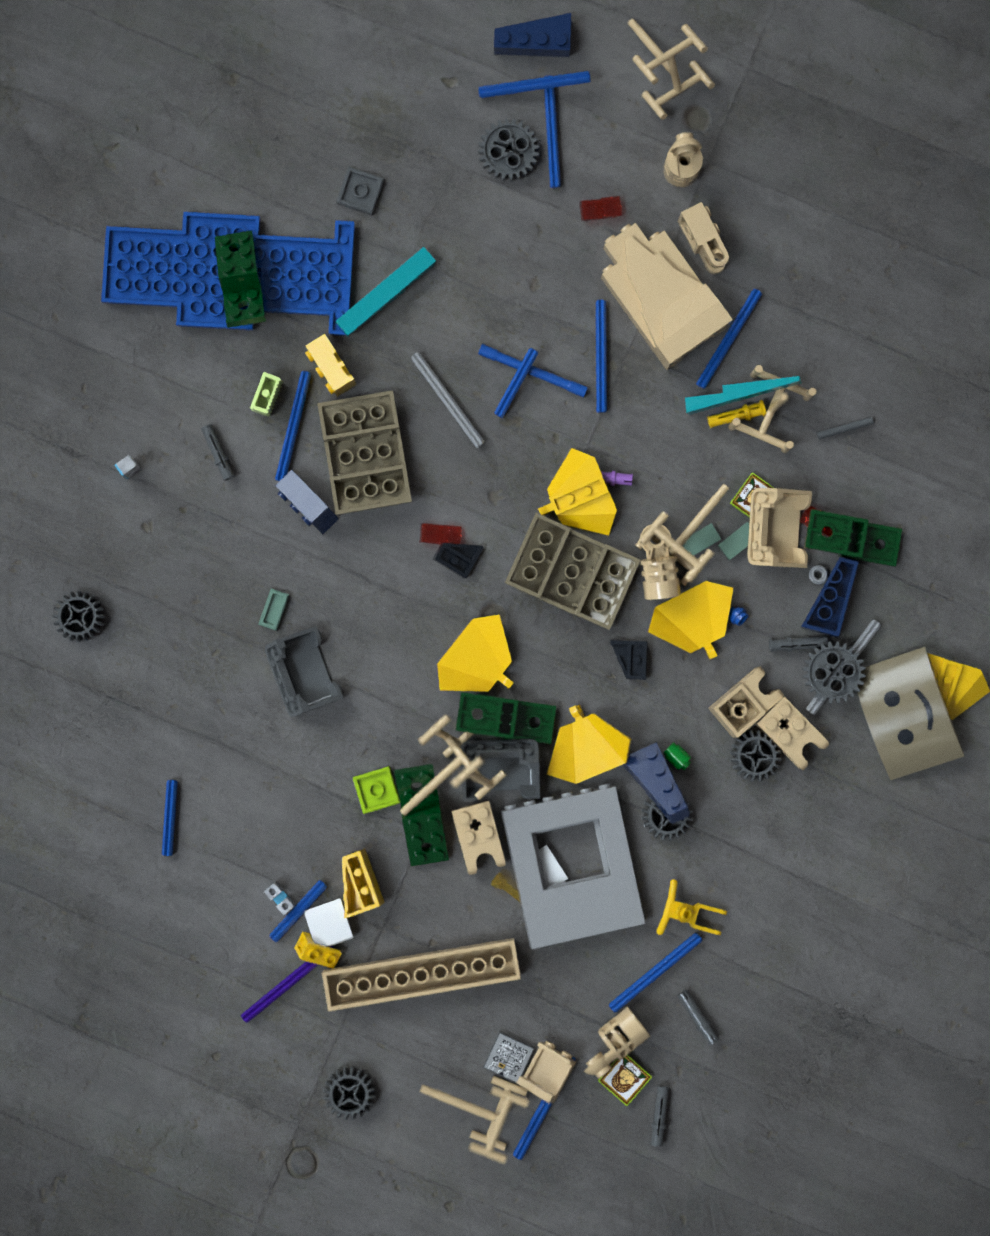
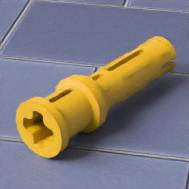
(746, 412)

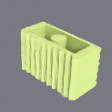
(266, 394)

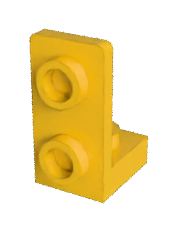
(316, 953)

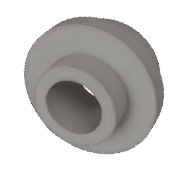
(824, 574)

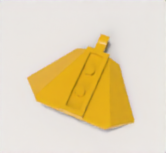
(581, 495)
(694, 618)
(476, 658)
(959, 684)
(587, 748)

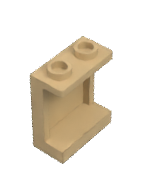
(547, 1072)

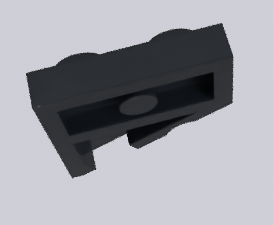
(458, 557)
(632, 658)

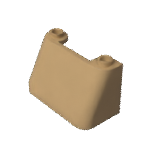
(776, 527)

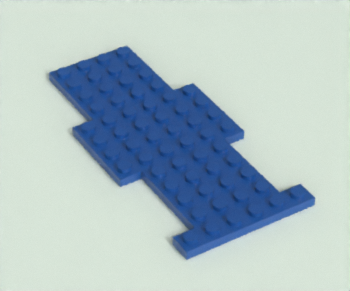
(182, 270)

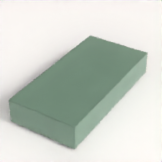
(702, 539)
(735, 542)
(273, 609)

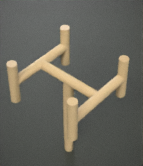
(668, 61)
(777, 401)
(685, 558)
(470, 771)
(497, 1118)

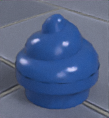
(737, 615)

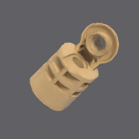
(684, 151)
(659, 570)
(618, 1045)

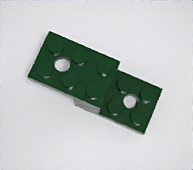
(239, 279)
(853, 538)
(505, 718)
(424, 821)

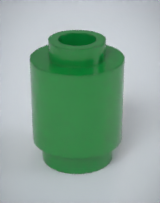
(677, 756)

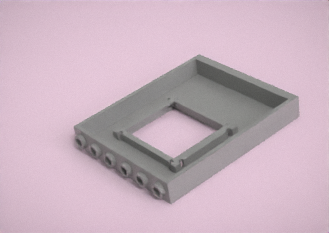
(581, 905)

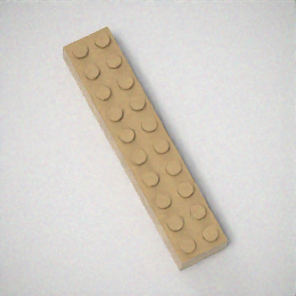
(421, 974)

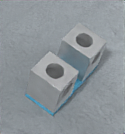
(127, 467)
(282, 900)

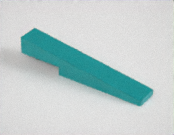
(386, 291)
(737, 392)

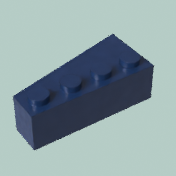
(535, 38)
(831, 604)
(654, 776)

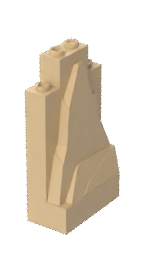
(662, 294)

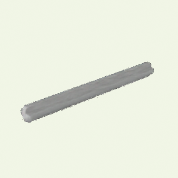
(447, 399)
(859, 646)

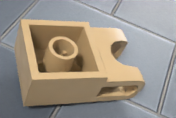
(704, 237)
(750, 701)
(795, 735)
(481, 840)

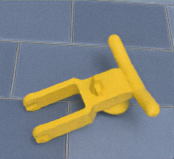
(684, 912)

